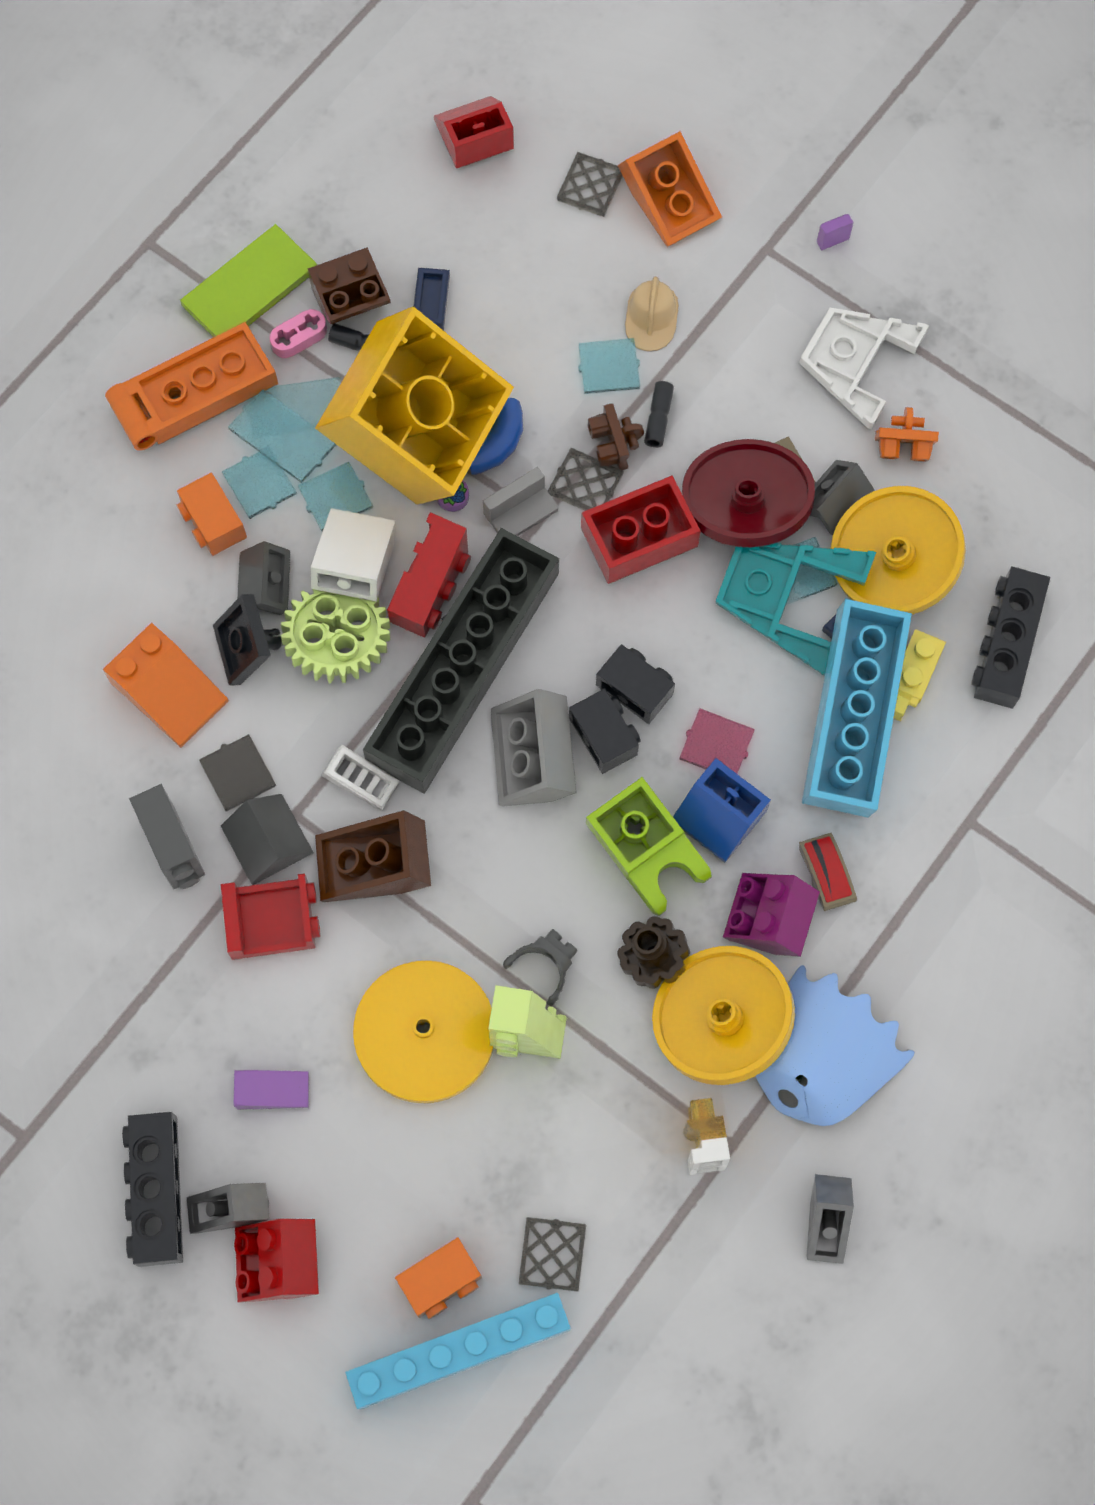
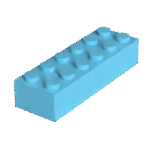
(857, 708)

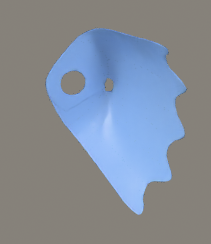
(836, 1049)

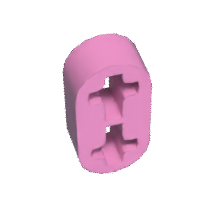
(298, 333)

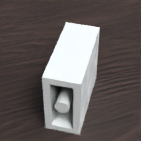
(353, 554)

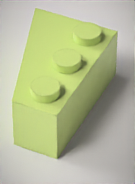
(524, 1025)

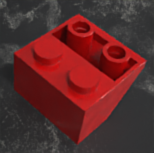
(476, 131)
(276, 1260)

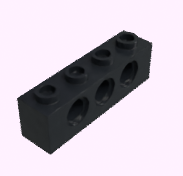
(1030, 592)
(167, 1244)

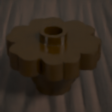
(653, 952)

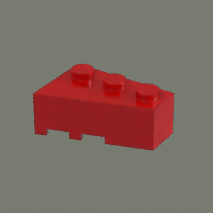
(430, 577)

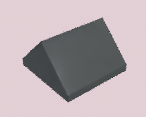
(265, 837)

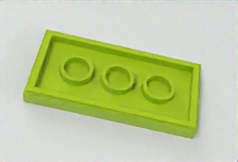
(249, 283)

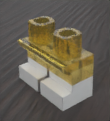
(709, 1136)

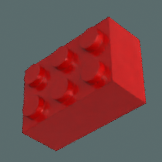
(640, 529)

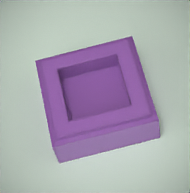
(834, 231)

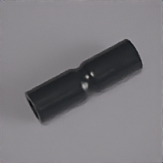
(347, 337)
(659, 410)

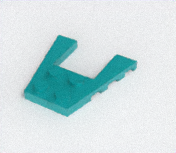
(761, 583)

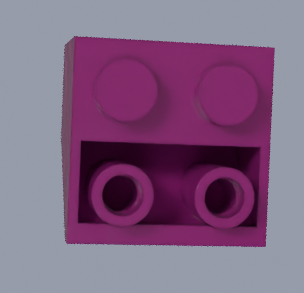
(772, 913)

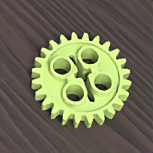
(335, 634)

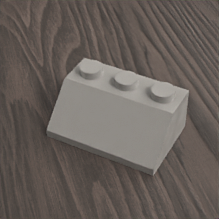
(533, 749)

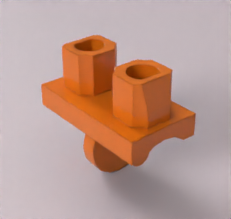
(921, 440)

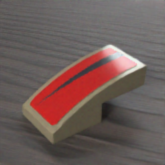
(828, 871)

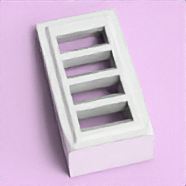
(367, 767)

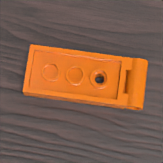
(205, 379)

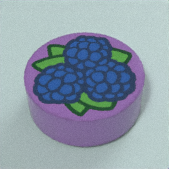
(457, 501)

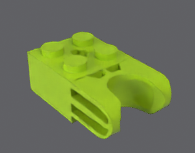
(650, 852)

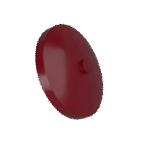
(749, 492)

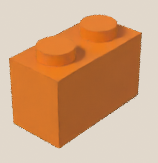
(211, 514)
(439, 1278)

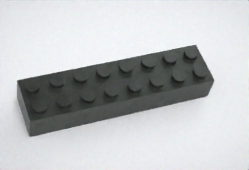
(462, 660)

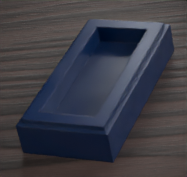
(432, 294)

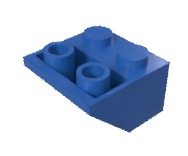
(721, 810)

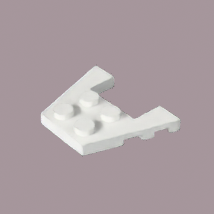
(844, 350)

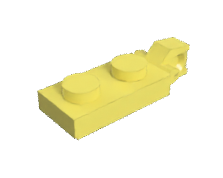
(918, 666)

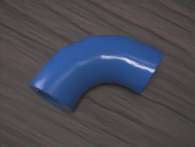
(501, 439)

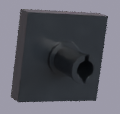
(243, 640)

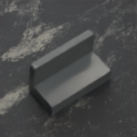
(838, 491)
(265, 573)

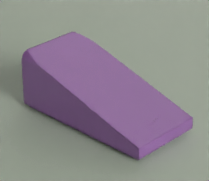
(270, 1089)

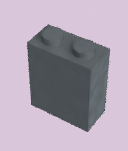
(167, 837)

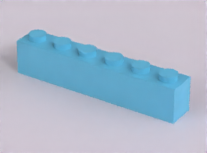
(457, 1351)

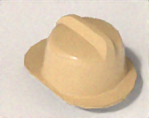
(652, 315)

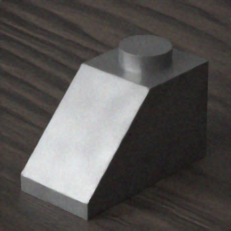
(228, 1207)
(829, 1218)

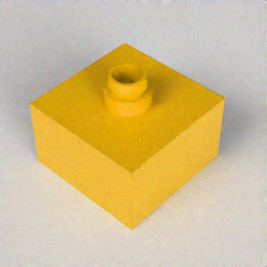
(415, 407)

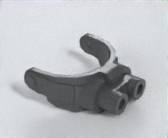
(552, 948)

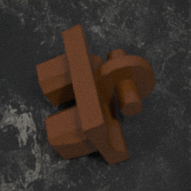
(608, 425)

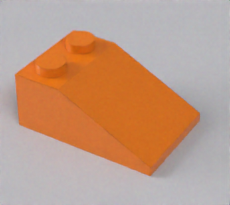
(670, 189)
(165, 685)

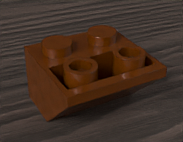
(348, 286)

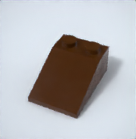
(373, 858)

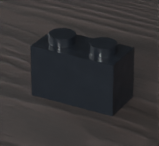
(635, 683)
(604, 730)

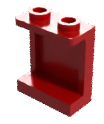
(269, 917)

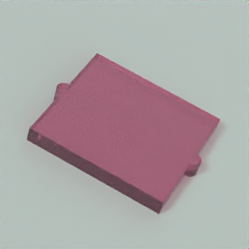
(716, 738)

